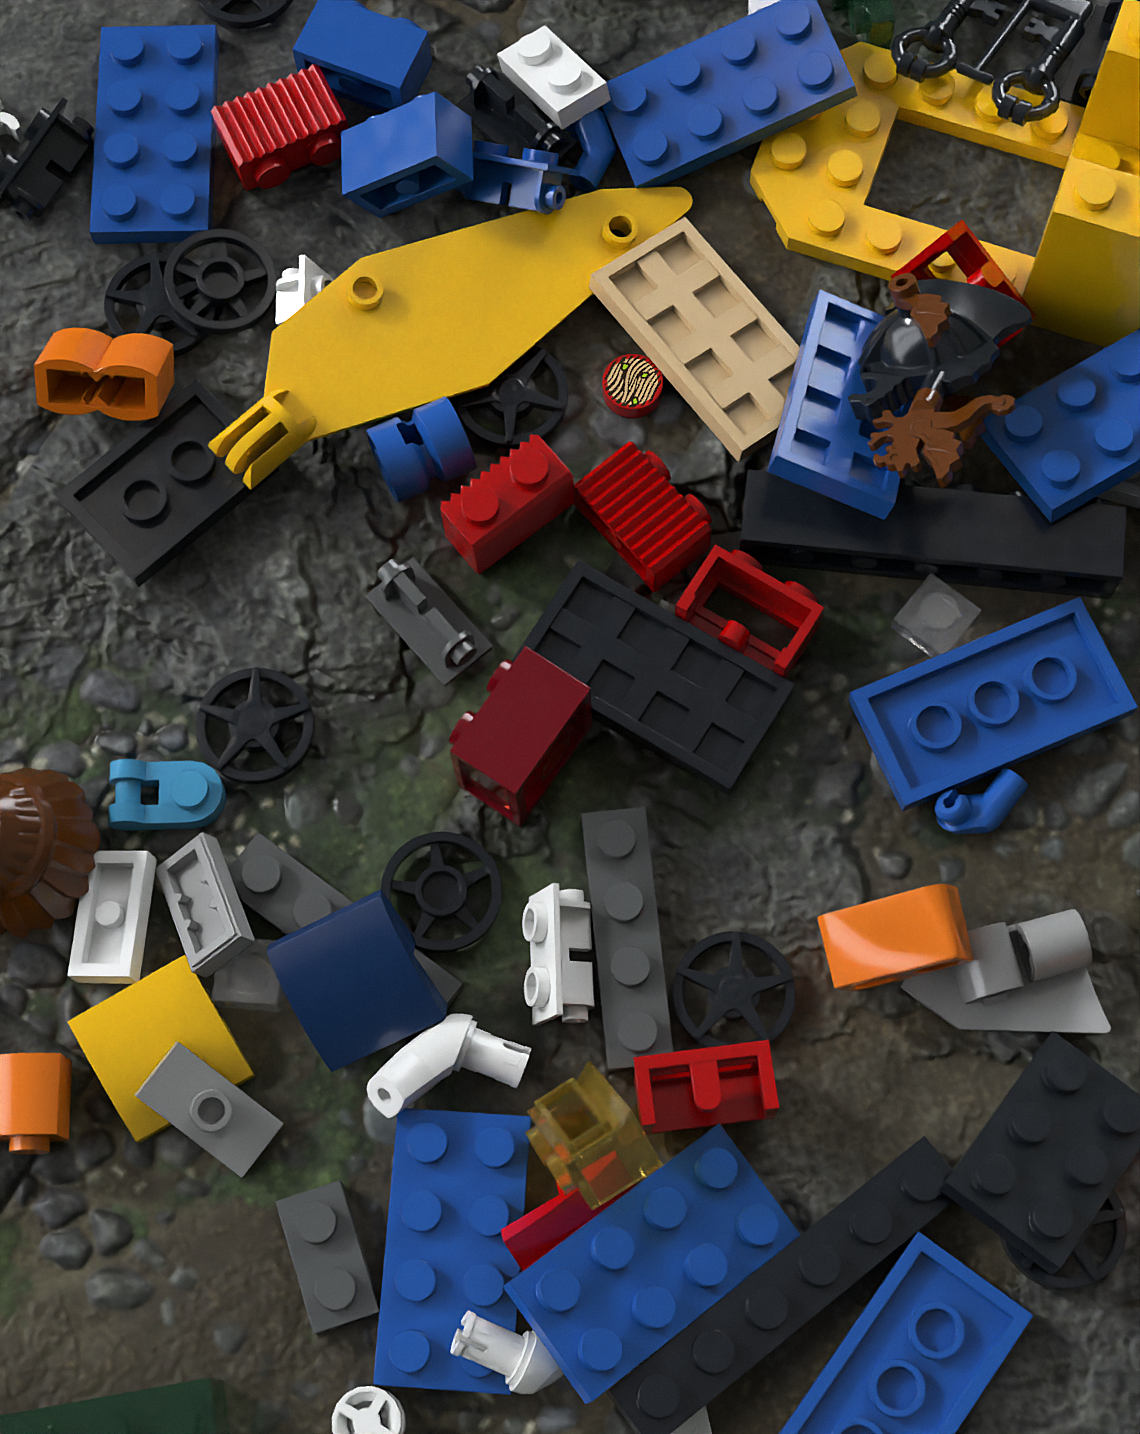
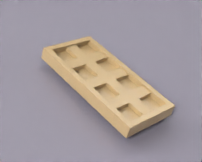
(703, 333)

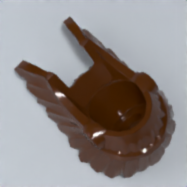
(43, 848)

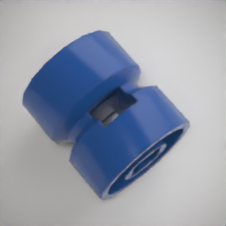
(421, 449)

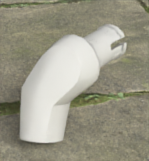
(435, 1054)
(520, 1358)

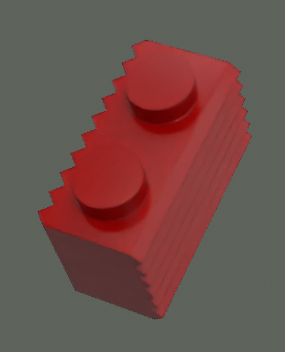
(281, 128)
(507, 503)
(644, 515)

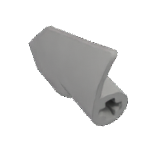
(1019, 980)

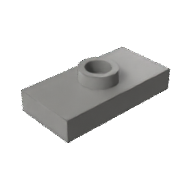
(204, 905)
(209, 1109)

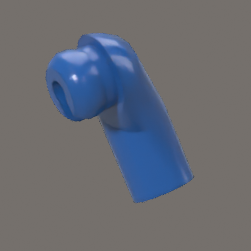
(597, 147)
(980, 811)

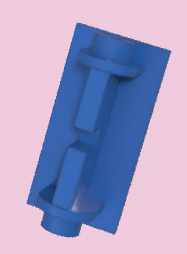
(533, 179)

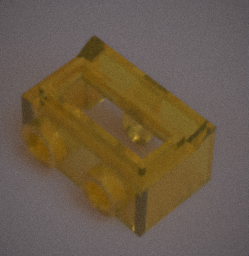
(590, 1138)

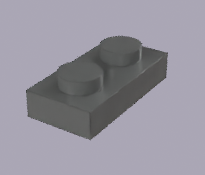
(328, 1257)

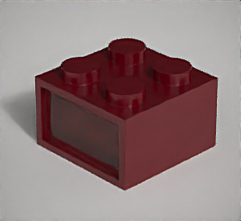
(520, 734)

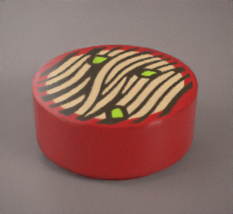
(632, 386)

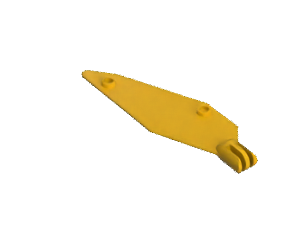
(434, 320)

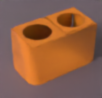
(896, 937)

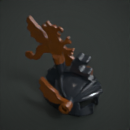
(931, 347)

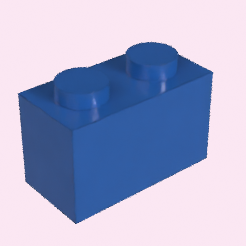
(365, 53)
(407, 155)

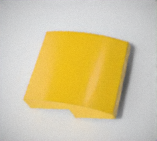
(139, 1026)

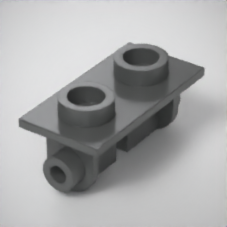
(427, 620)

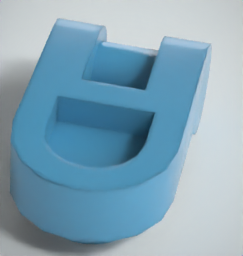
(188, 795)

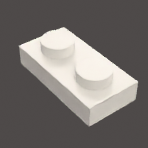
(553, 77)
(113, 919)

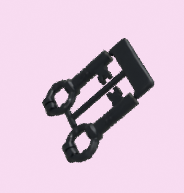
(1035, 78)

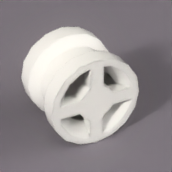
(366, 1419)

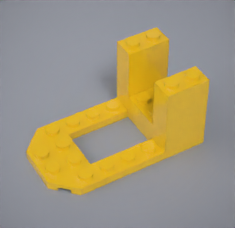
(1089, 254)

